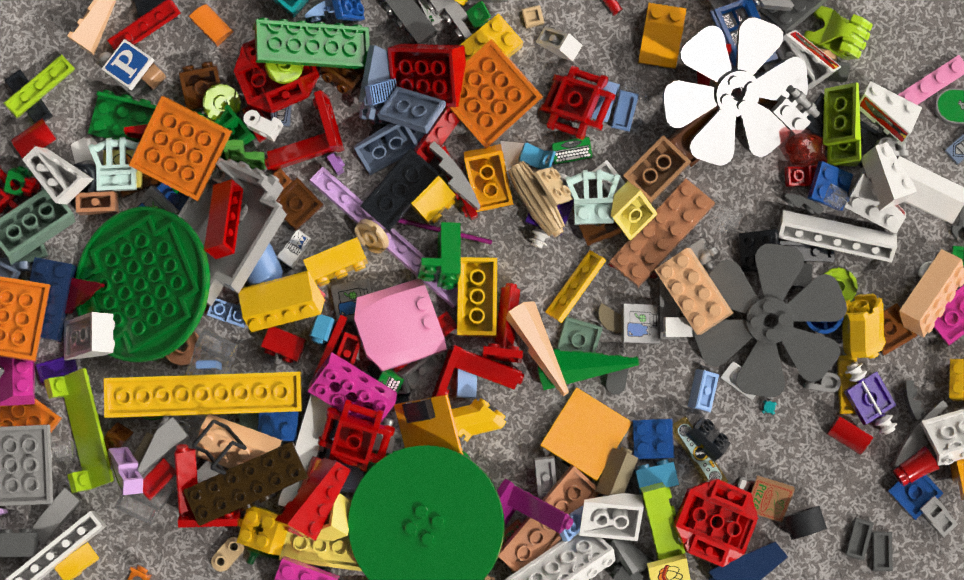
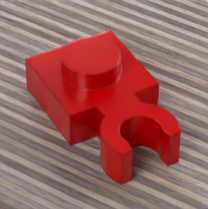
(31, 187)

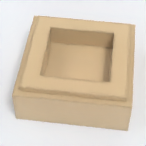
(532, 16)

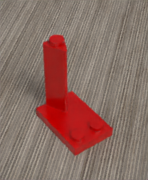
(311, 147)
(504, 347)
(477, 366)
(186, 477)

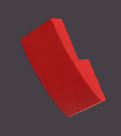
(799, 176)

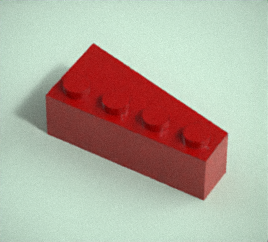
(315, 499)

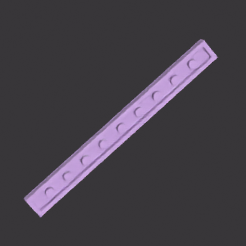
(398, 245)

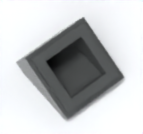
(842, 74)

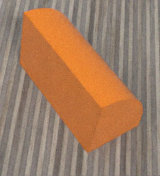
(211, 24)

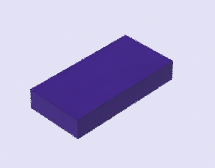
(56, 368)

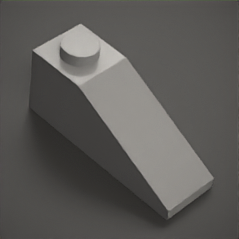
(163, 443)

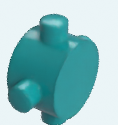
(769, 407)

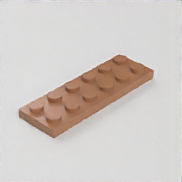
(663, 233)
(535, 538)

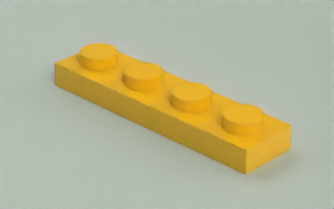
(575, 286)

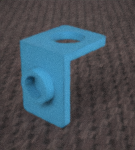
(536, 157)

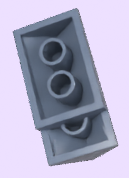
(378, 155)

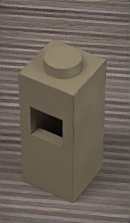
(617, 472)

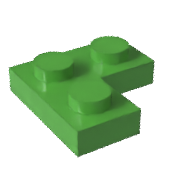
(235, 151)

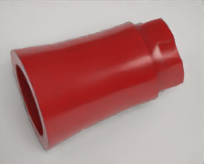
(916, 467)

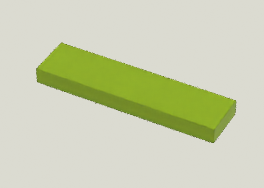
(39, 86)

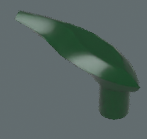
(256, 553)

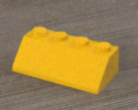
(477, 297)
(280, 301)

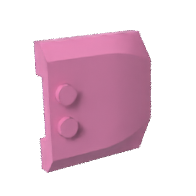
(398, 325)

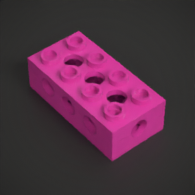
(342, 381)

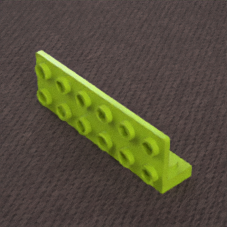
(85, 428)

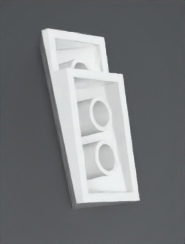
(934, 193)

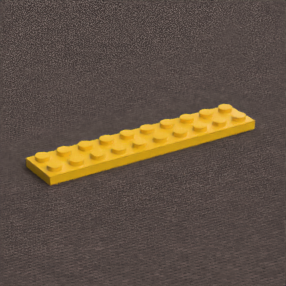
(202, 394)

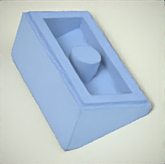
(703, 390)

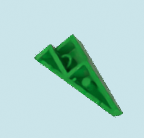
(239, 129)
(585, 365)

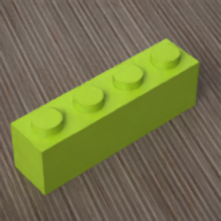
(661, 520)

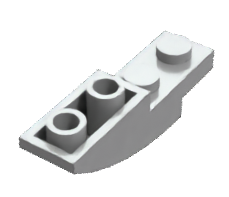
(453, 14)

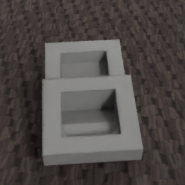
(938, 516)

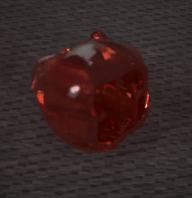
(805, 149)

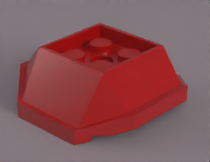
(265, 93)
(734, 525)

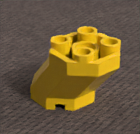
(863, 327)
(477, 419)

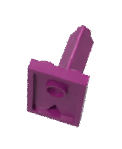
(515, 499)

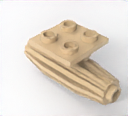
(541, 194)

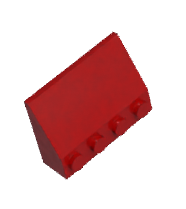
(429, 69)

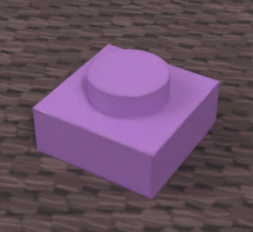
(336, 163)

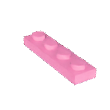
(934, 81)

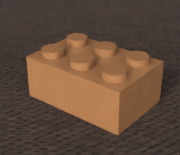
(657, 169)

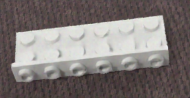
(946, 436)
(572, 560)

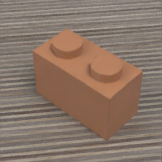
(97, 203)

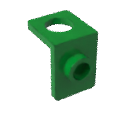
(478, 16)
(18, 173)

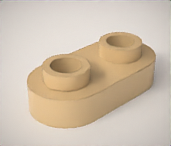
(227, 554)

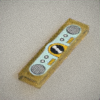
(703, 464)

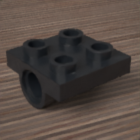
(751, 242)
(714, 442)

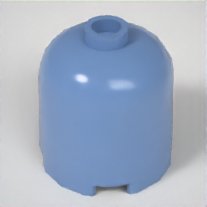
(266, 269)

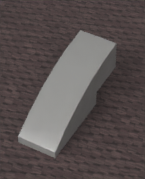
(55, 515)

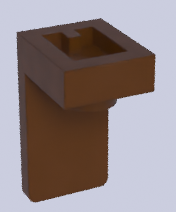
(117, 437)

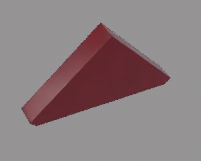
(80, 292)

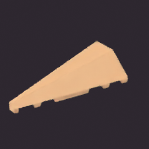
(92, 25)
(529, 326)

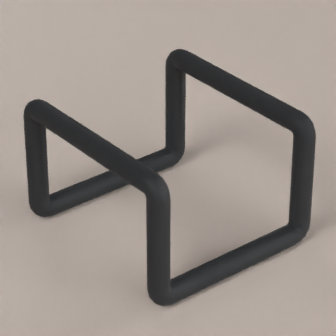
(239, 443)

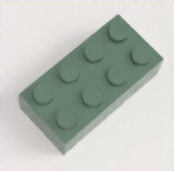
(32, 225)

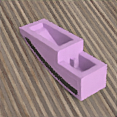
(126, 470)

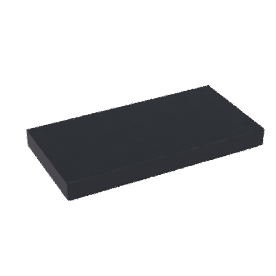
(868, 135)
(399, 189)

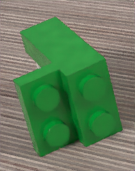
(447, 265)

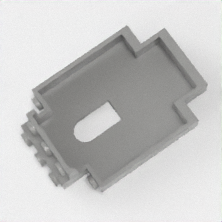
(254, 231)

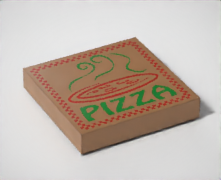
(771, 498)

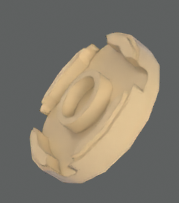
(372, 235)

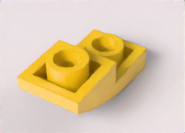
(76, 562)

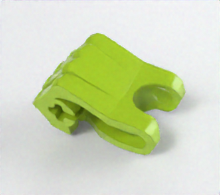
(839, 34)

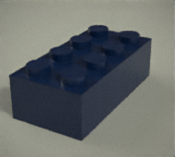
(59, 277)

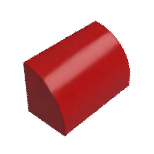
(36, 135)
(849, 435)

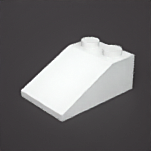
(88, 336)
(612, 517)

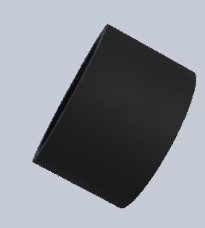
(805, 522)

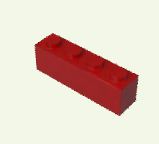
(223, 219)

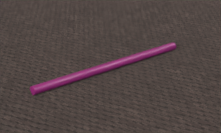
(437, 229)

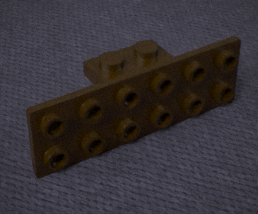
(245, 484)

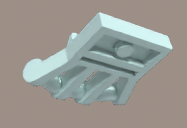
(111, 176)
(593, 209)

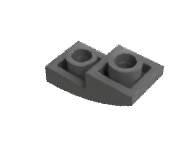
(798, 199)
(913, 406)

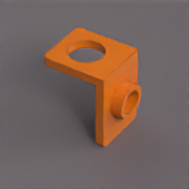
(140, 572)

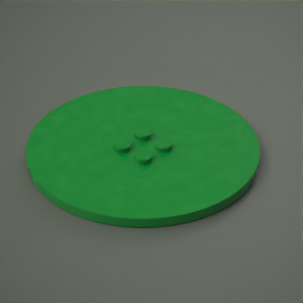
(152, 281)
(426, 517)

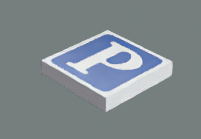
(127, 64)

